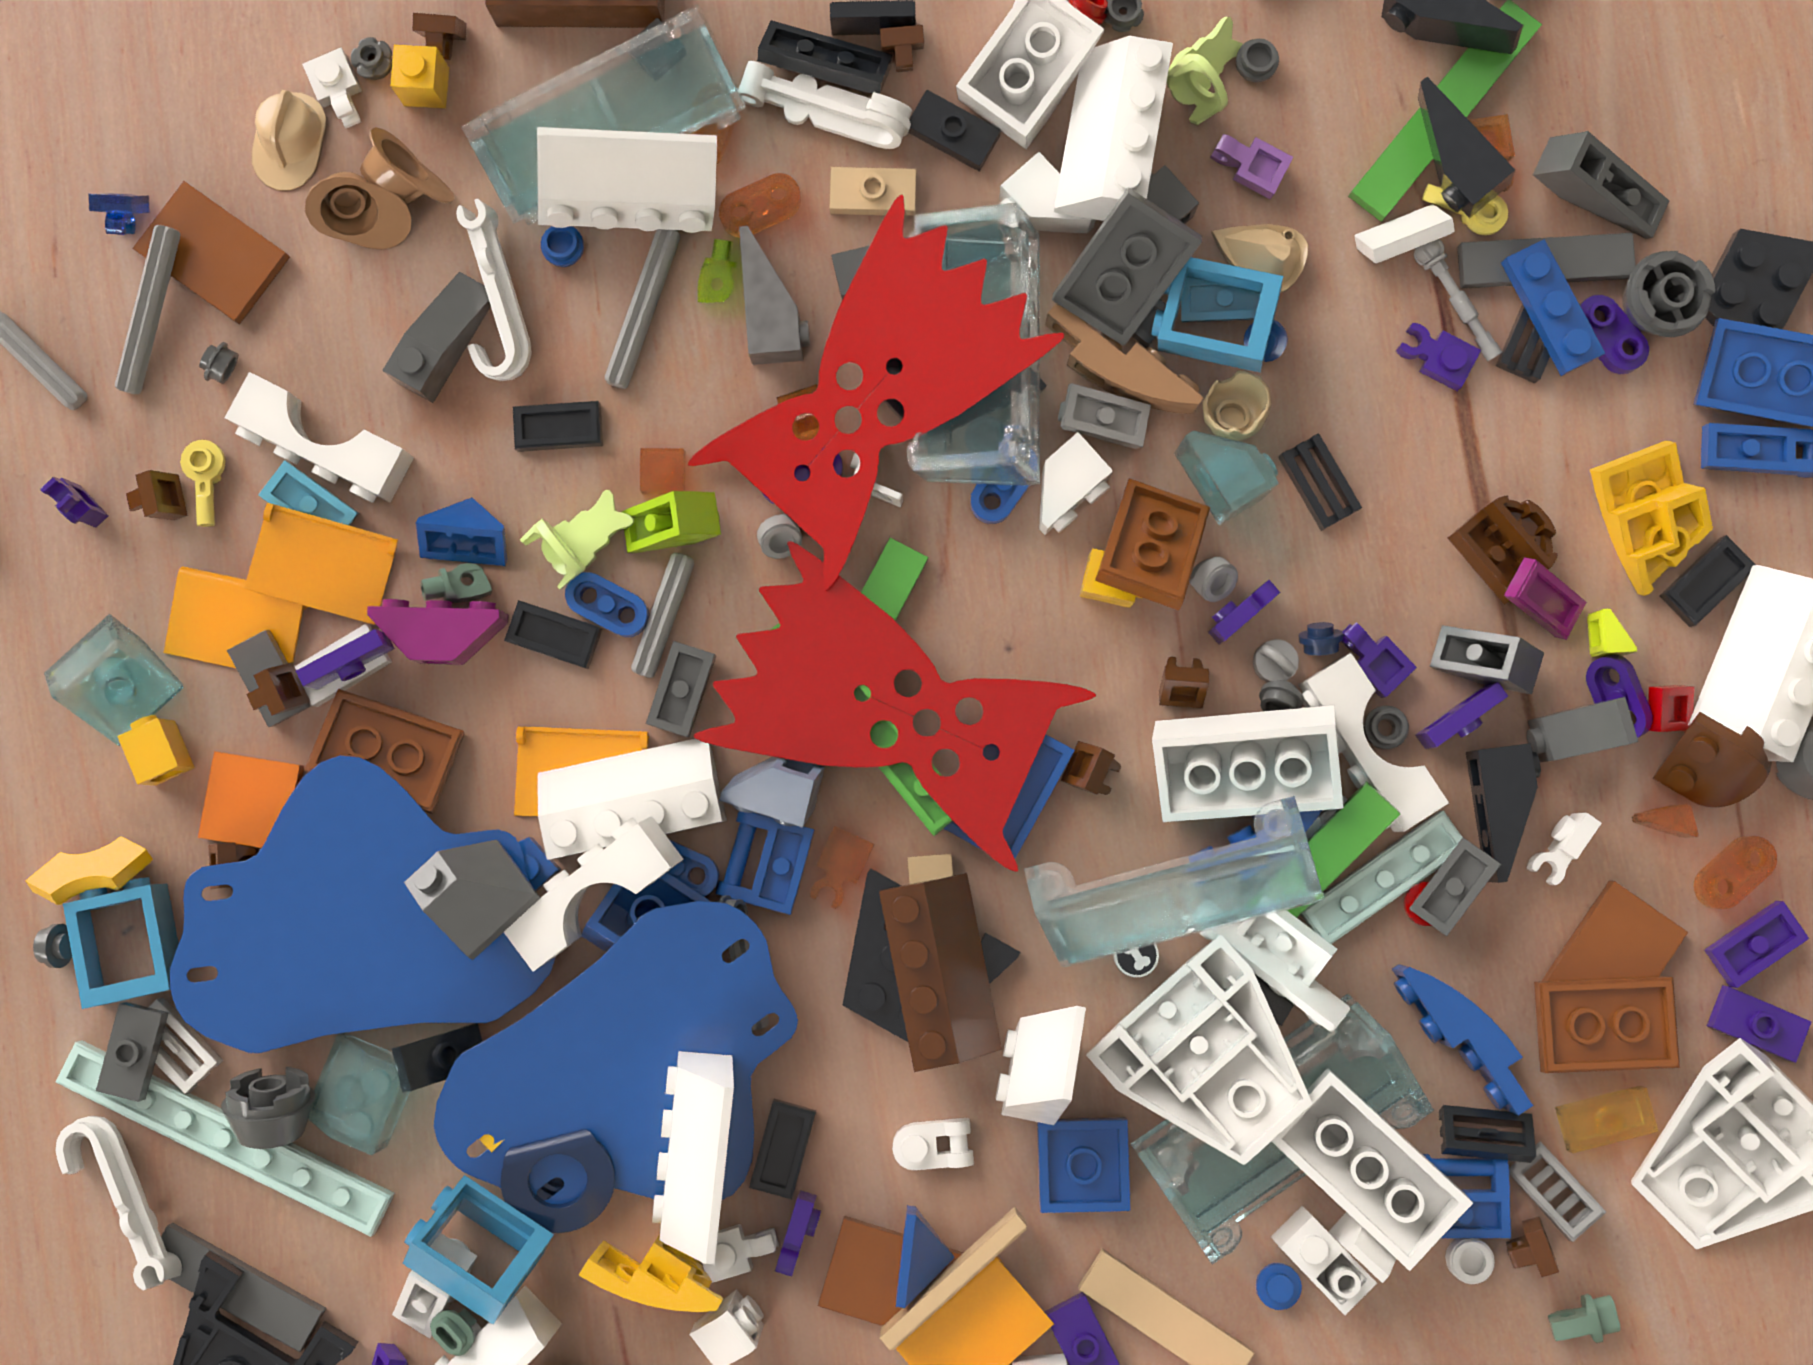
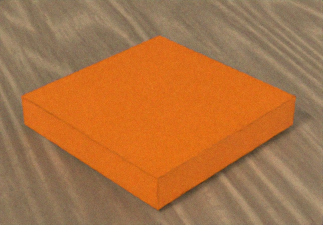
(245, 798)

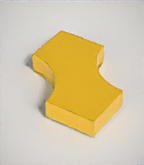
(75, 873)

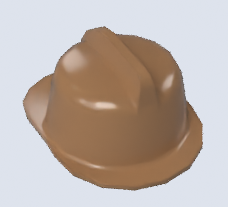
(399, 171)
(358, 211)

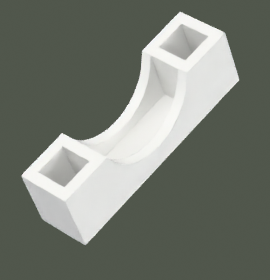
(275, 415)
(1406, 788)
(632, 861)

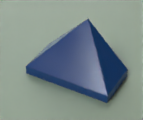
(462, 535)
(921, 1257)

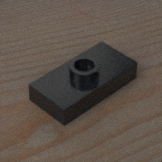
(953, 130)
(432, 1058)

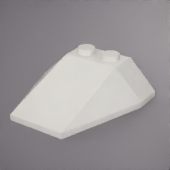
(1208, 1055)
(1732, 1151)

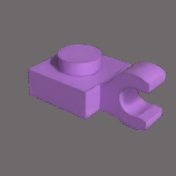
(1258, 166)

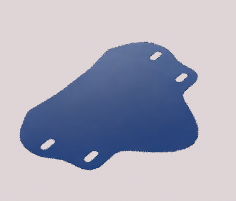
(328, 929)
(604, 1050)

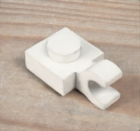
(335, 84)
(1570, 839)
(736, 1250)

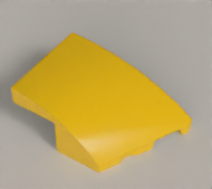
(1650, 511)
(661, 1280)

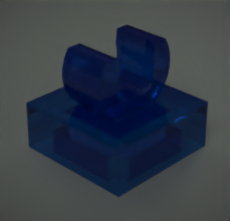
(119, 210)

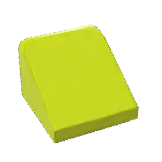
(1608, 635)

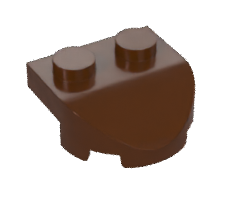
(1500, 539)
(1715, 764)

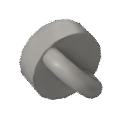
(775, 534)
(1214, 578)
(1275, 661)

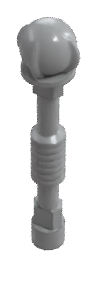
(1432, 257)

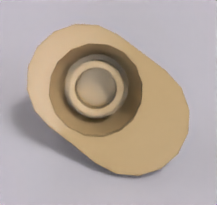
(287, 140)

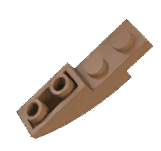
(1135, 376)

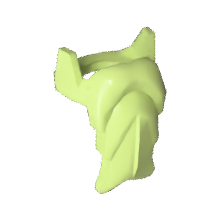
(1200, 66)
(574, 543)

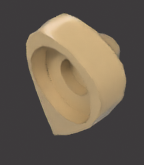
(1265, 249)

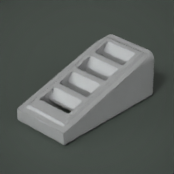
(1583, 1219)

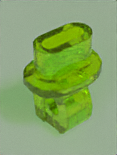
(717, 267)

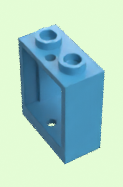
(1211, 350)
(84, 950)
(497, 1218)

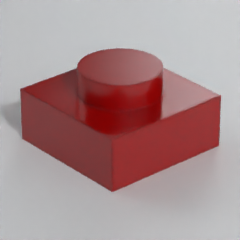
(1671, 707)

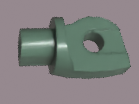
(452, 589)
(1595, 1318)
(454, 1331)

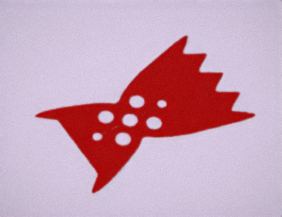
(950, 358)
(807, 709)

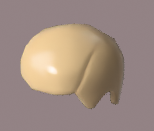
(1237, 406)

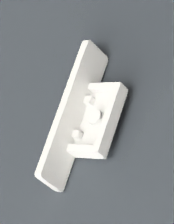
(1289, 960)

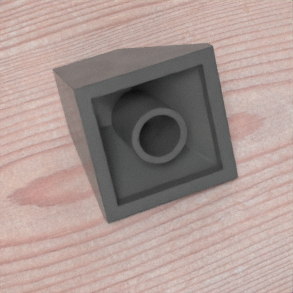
(472, 893)

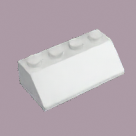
(1113, 126)
(626, 179)
(1766, 663)
(1245, 761)
(594, 798)
(695, 1154)
(1372, 1171)
(515, 1336)

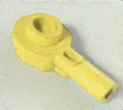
(1485, 222)
(203, 464)

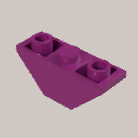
(438, 631)

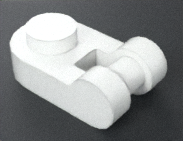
(917, 1147)

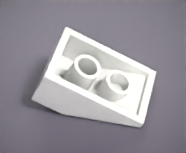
(1028, 66)
(1041, 1065)

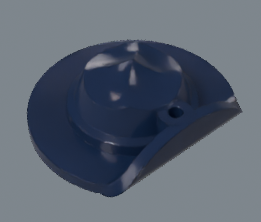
(567, 1216)

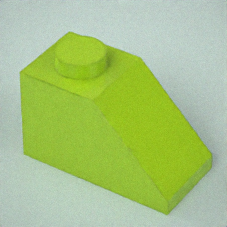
(672, 521)

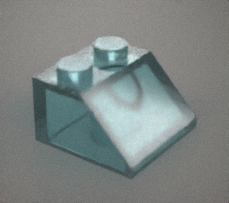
(1226, 473)
(111, 679)
(358, 1095)

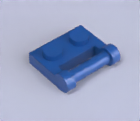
(779, 865)
(1490, 1208)

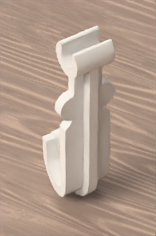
(870, 121)
(500, 295)
(122, 1181)

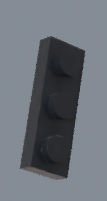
(824, 57)

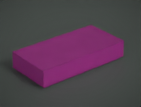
(1545, 598)

